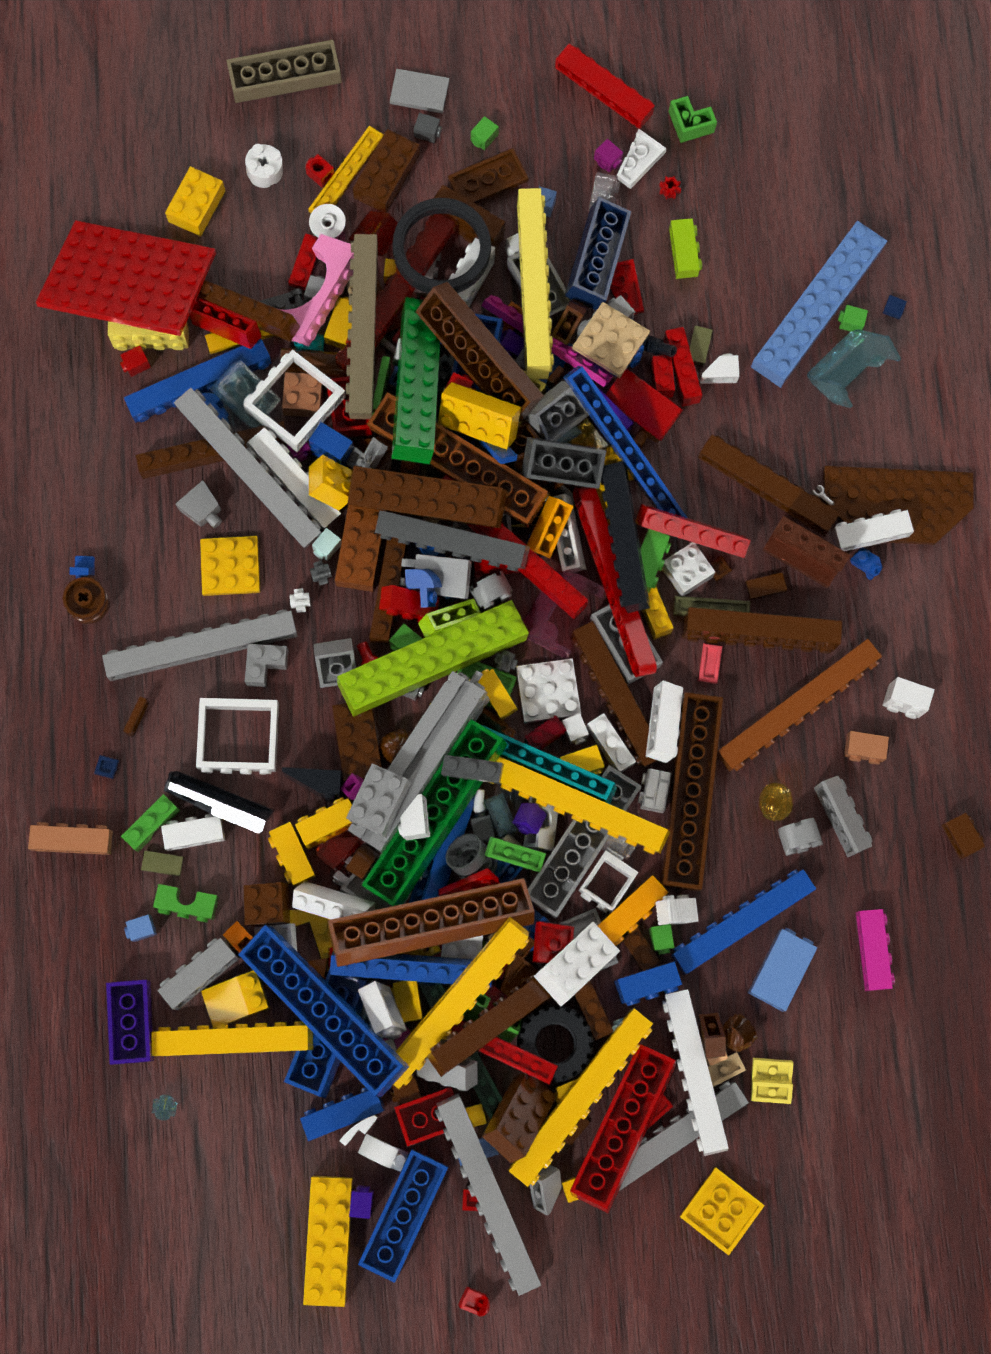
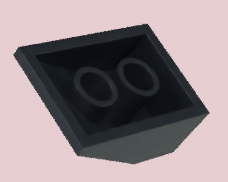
(321, 782)

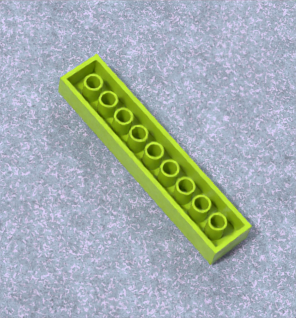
(432, 658)

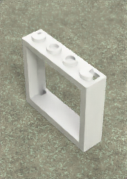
(320, 416)
(238, 704)

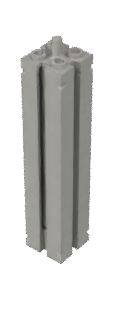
(429, 743)

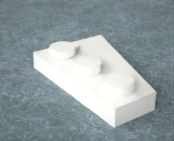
(641, 157)

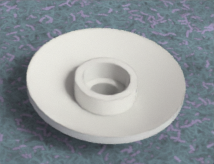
(324, 214)

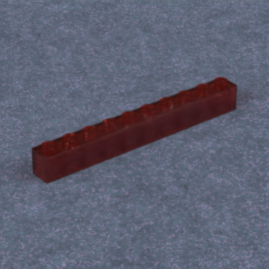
(391, 299)

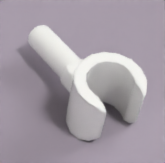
(822, 495)

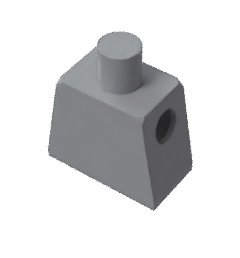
(200, 506)

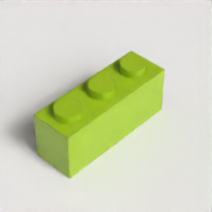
(685, 248)
(447, 617)

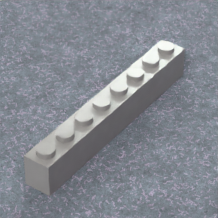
(679, 1133)

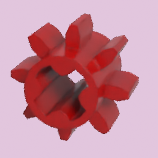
(670, 192)

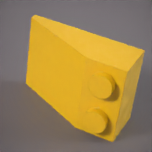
(235, 999)

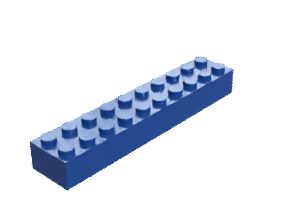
(324, 1011)

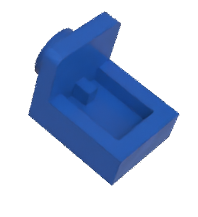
(867, 563)
(83, 566)

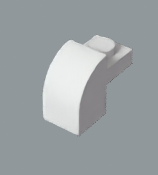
(383, 1153)

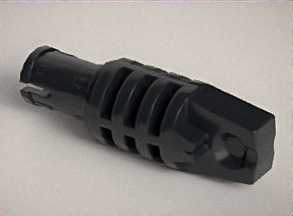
(657, 346)

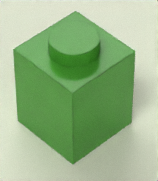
(484, 133)
(852, 318)
(661, 939)

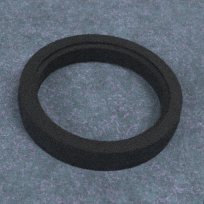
(441, 206)

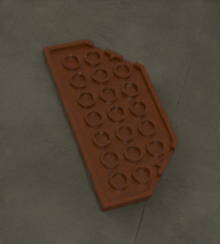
(932, 498)

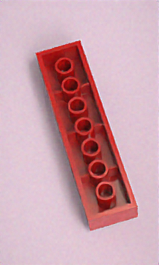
(623, 1128)

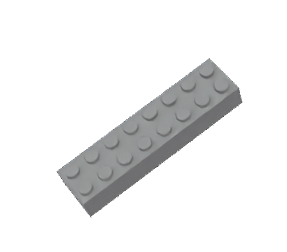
(576, 852)

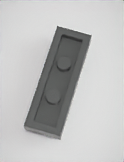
(472, 769)

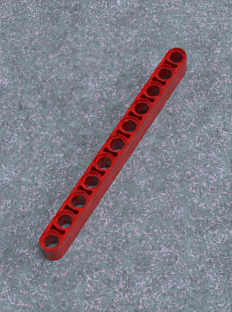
(628, 624)

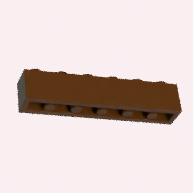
(267, 317)

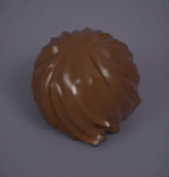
(392, 744)
(739, 1033)

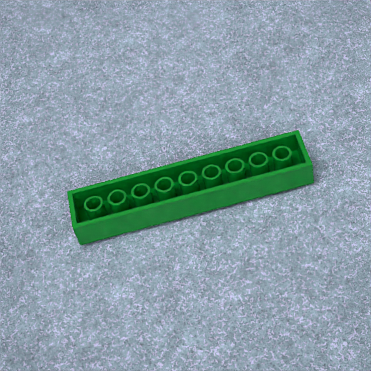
(415, 388)
(446, 799)

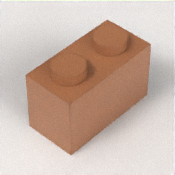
(866, 747)

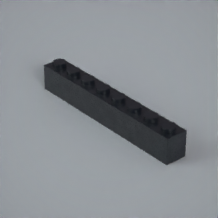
(625, 538)

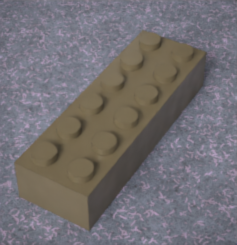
(284, 71)

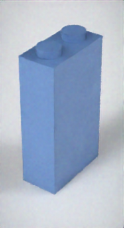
(782, 969)

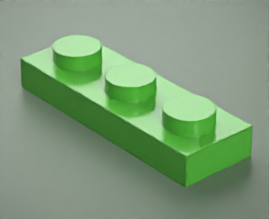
(515, 854)

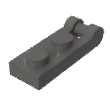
(283, 301)

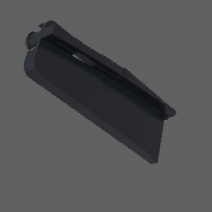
(218, 801)

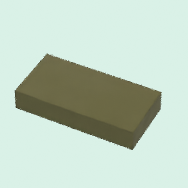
(700, 344)
(162, 863)

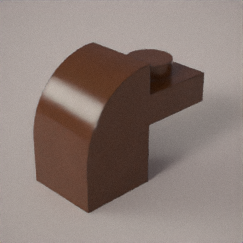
(363, 861)

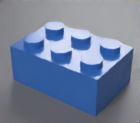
(648, 984)

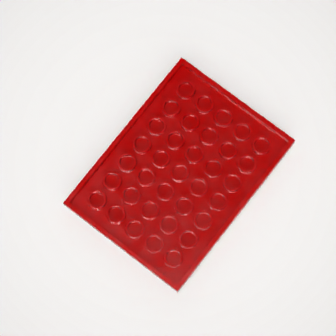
(126, 278)

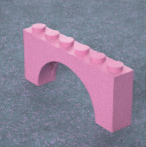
(313, 314)

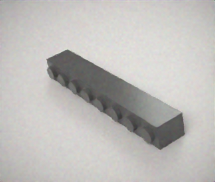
(453, 540)

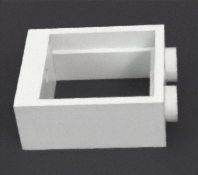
(619, 866)
(382, 1010)

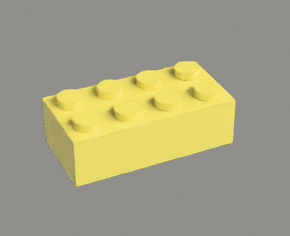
(129, 337)

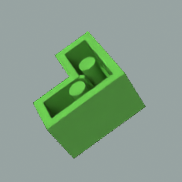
(691, 123)

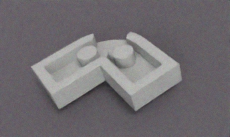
(370, 457)

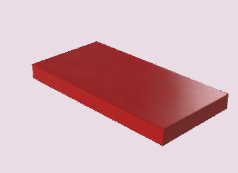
(644, 404)

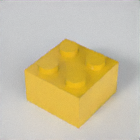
(329, 482)

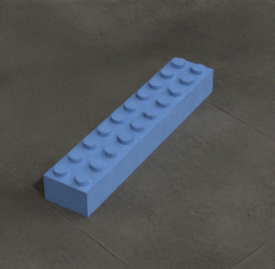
(818, 304)

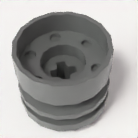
(468, 856)

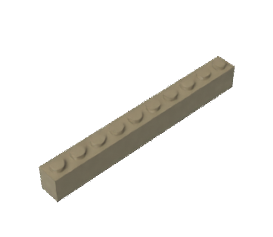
(363, 326)

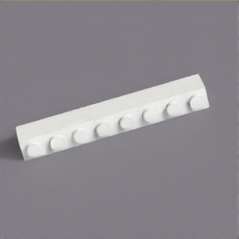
(695, 1072)

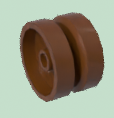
(81, 590)

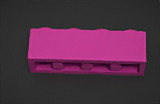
(874, 950)

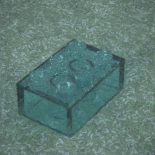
(236, 385)

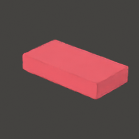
(710, 663)

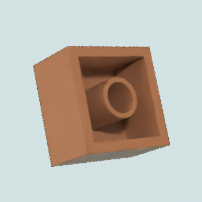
(301, 395)

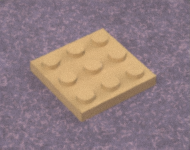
(611, 339)

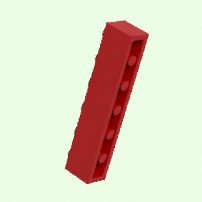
(604, 86)
(692, 531)

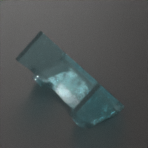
(848, 361)

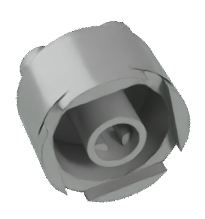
(490, 590)
(800, 836)

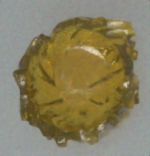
(775, 801)

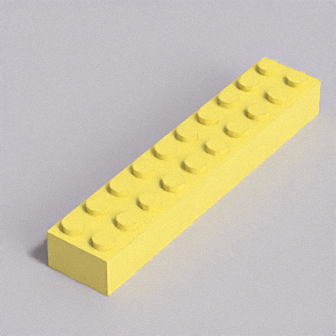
(534, 283)

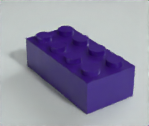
(129, 1021)

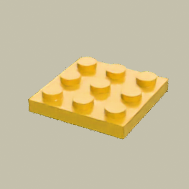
(230, 565)
(721, 1211)

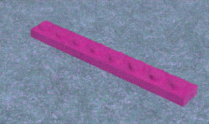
(566, 353)

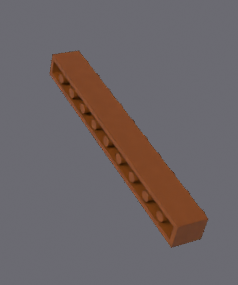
(798, 705)

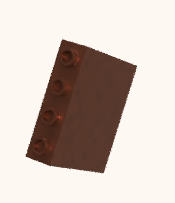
(806, 552)

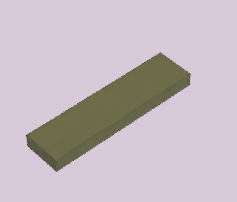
(682, 603)

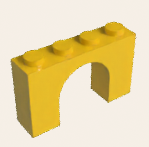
(497, 694)

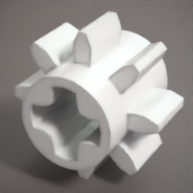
(299, 600)

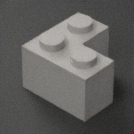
(262, 658)

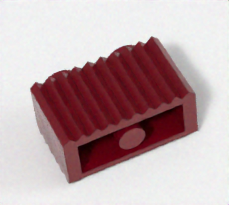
(545, 734)

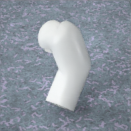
(479, 803)

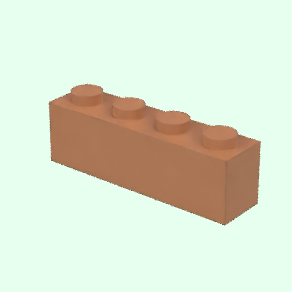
(70, 839)

